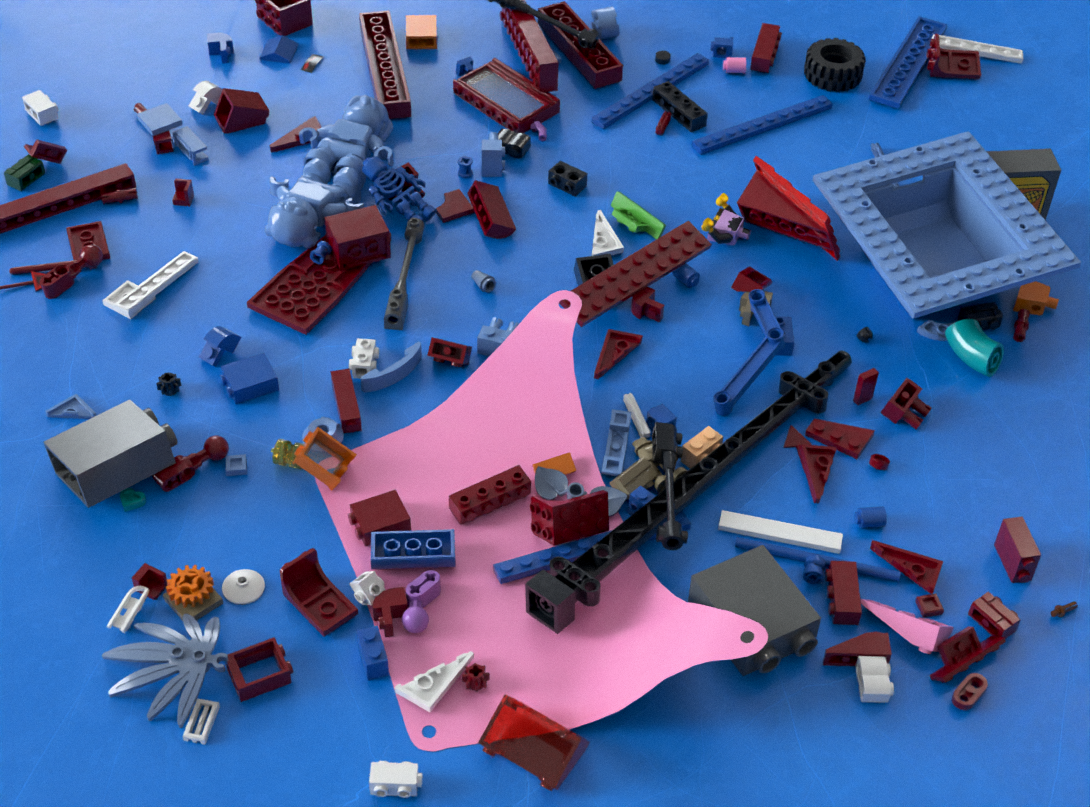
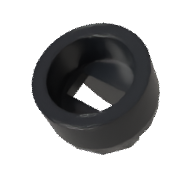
(864, 334)

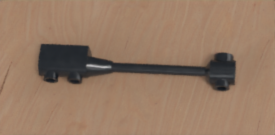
(586, 38)
(666, 452)

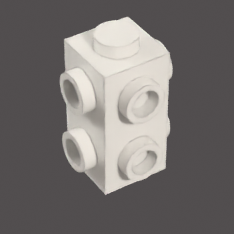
(363, 357)
(394, 779)

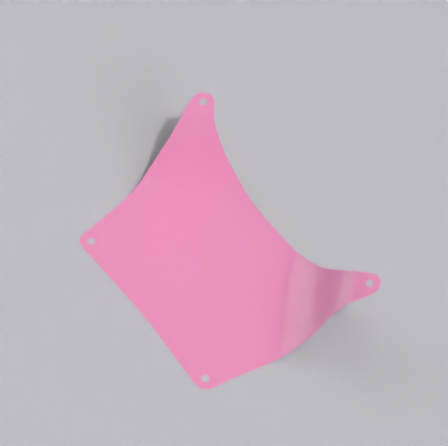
(506, 415)

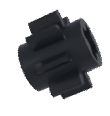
(168, 384)

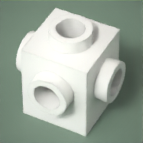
(367, 587)

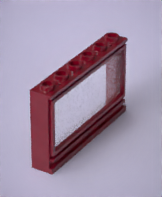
(506, 96)

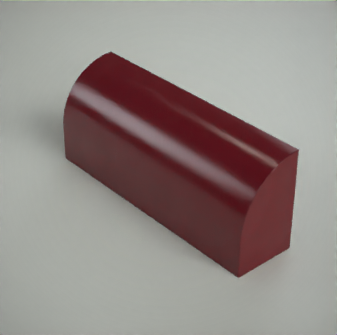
(491, 210)

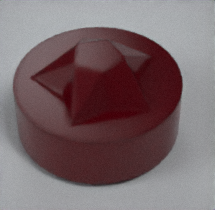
(879, 462)

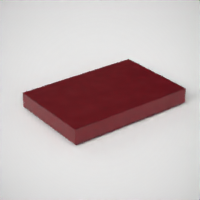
(87, 234)

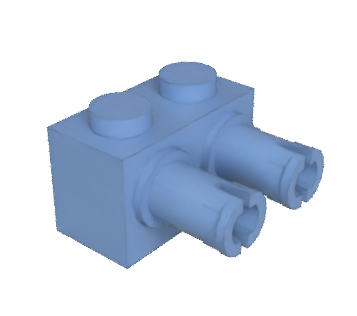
(492, 156)
(492, 336)

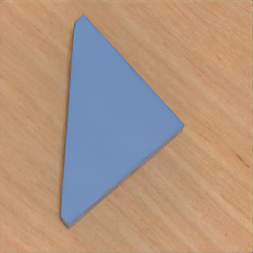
(71, 408)

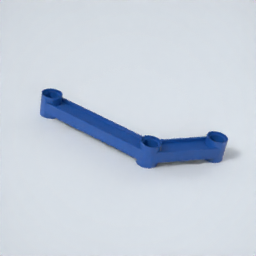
(758, 360)

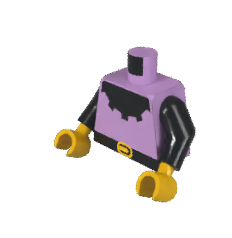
(726, 224)

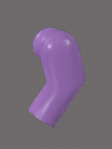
(537, 126)

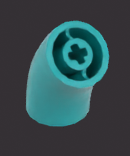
(975, 346)

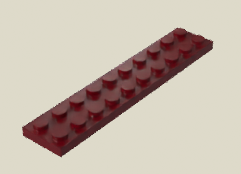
(638, 271)

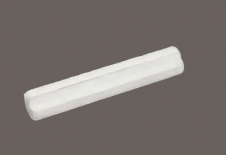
(636, 415)

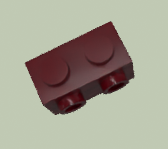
(449, 351)

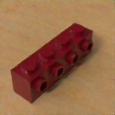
(766, 47)
(489, 494)

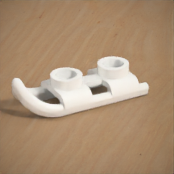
(133, 607)

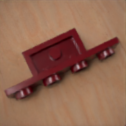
(962, 651)

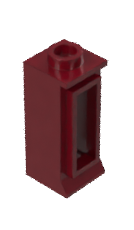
(163, 142)

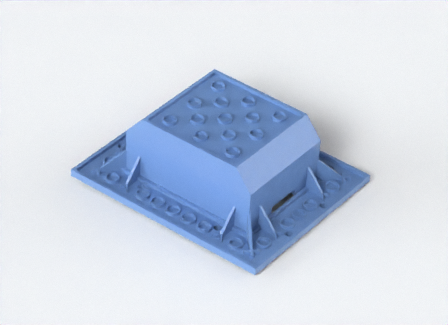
(953, 232)

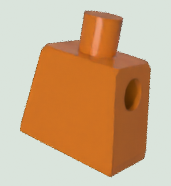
(1035, 298)

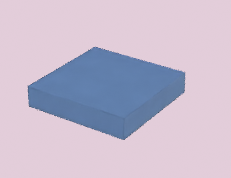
(159, 119)

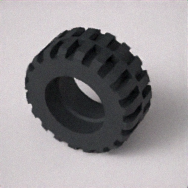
(834, 64)

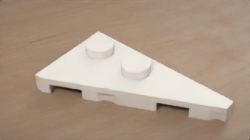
(605, 239)
(431, 686)

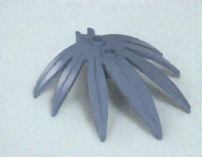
(188, 657)

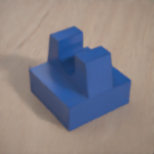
(464, 66)

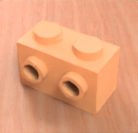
(700, 446)

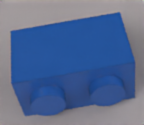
(372, 652)

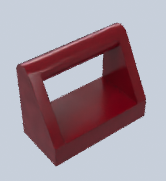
(749, 280)

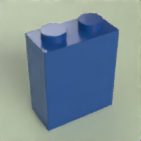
(249, 378)

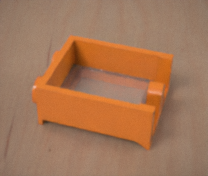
(324, 457)

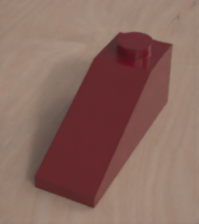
(863, 645)

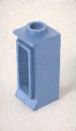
(190, 145)

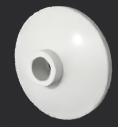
(243, 587)

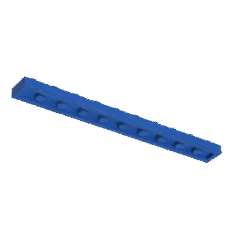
(645, 93)
(761, 124)
(537, 561)

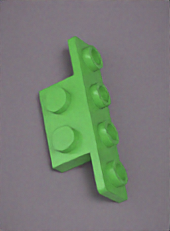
(635, 216)

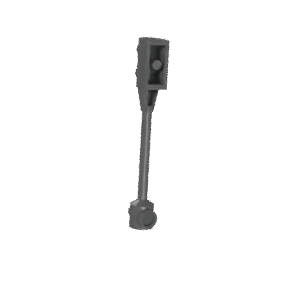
(398, 297)

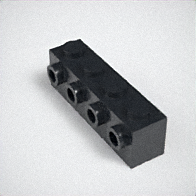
(680, 106)

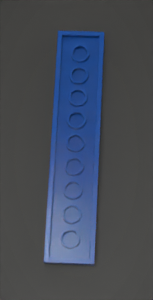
(906, 63)

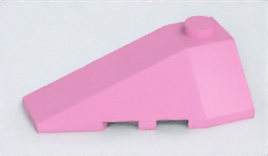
(918, 631)

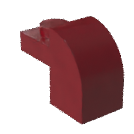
(644, 305)
(387, 606)

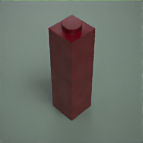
(346, 400)

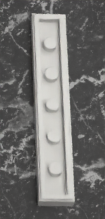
(984, 49)
(155, 283)
(780, 531)

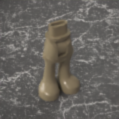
(643, 448)

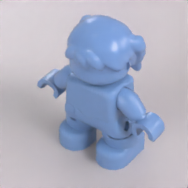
(353, 137)
(310, 201)

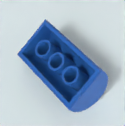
(413, 549)

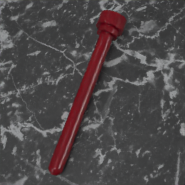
(40, 267)

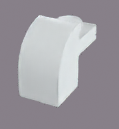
(205, 93)

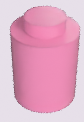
(734, 65)

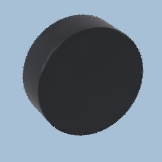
(662, 57)

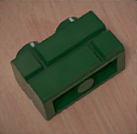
(24, 172)

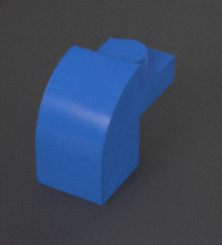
(220, 44)
(218, 340)

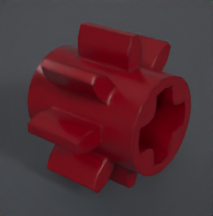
(476, 677)

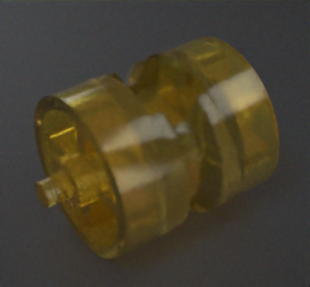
(284, 453)

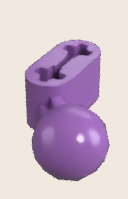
(418, 595)

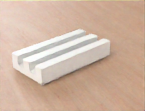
(210, 721)

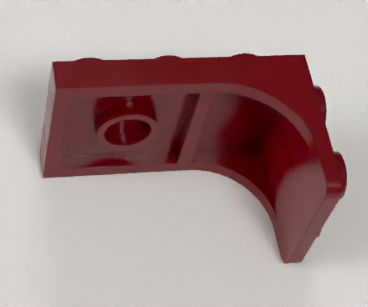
(952, 62)
(570, 518)
(315, 594)

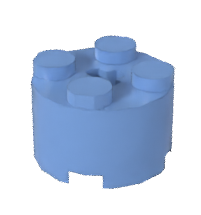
(605, 22)

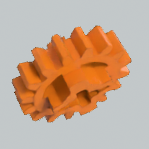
(190, 586)

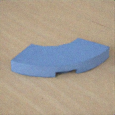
(934, 330)

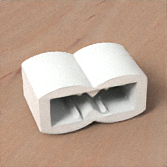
(873, 679)

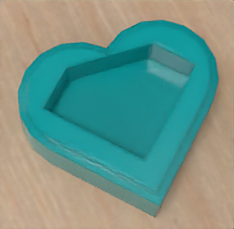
(132, 499)

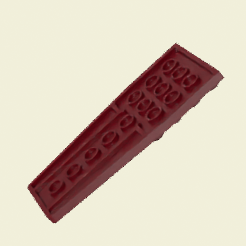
(305, 291)

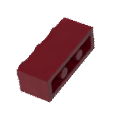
(843, 593)

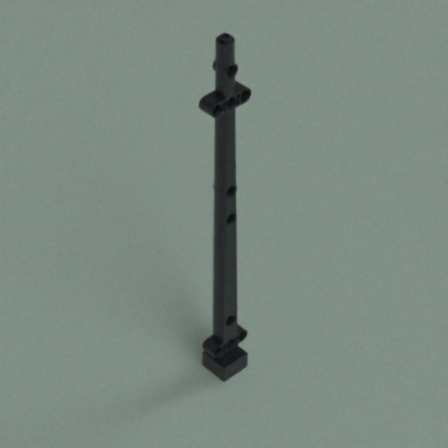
(554, 595)

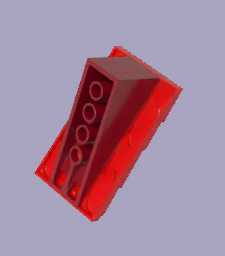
(779, 207)

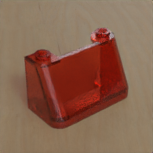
(533, 742)

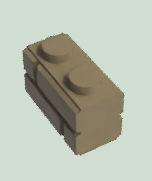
(637, 474)

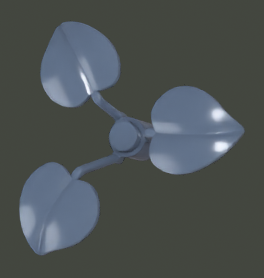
(553, 482)

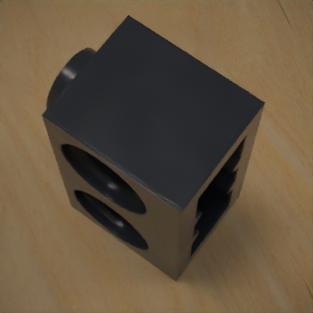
(567, 178)

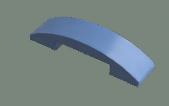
(378, 380)
(616, 443)

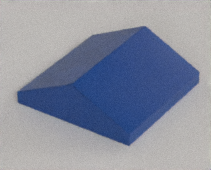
(279, 50)

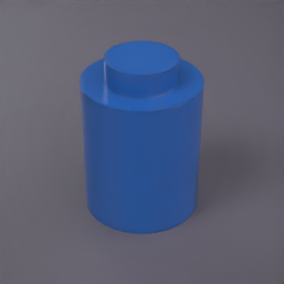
(687, 275)
(870, 517)

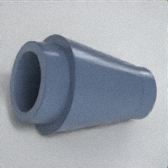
(484, 281)

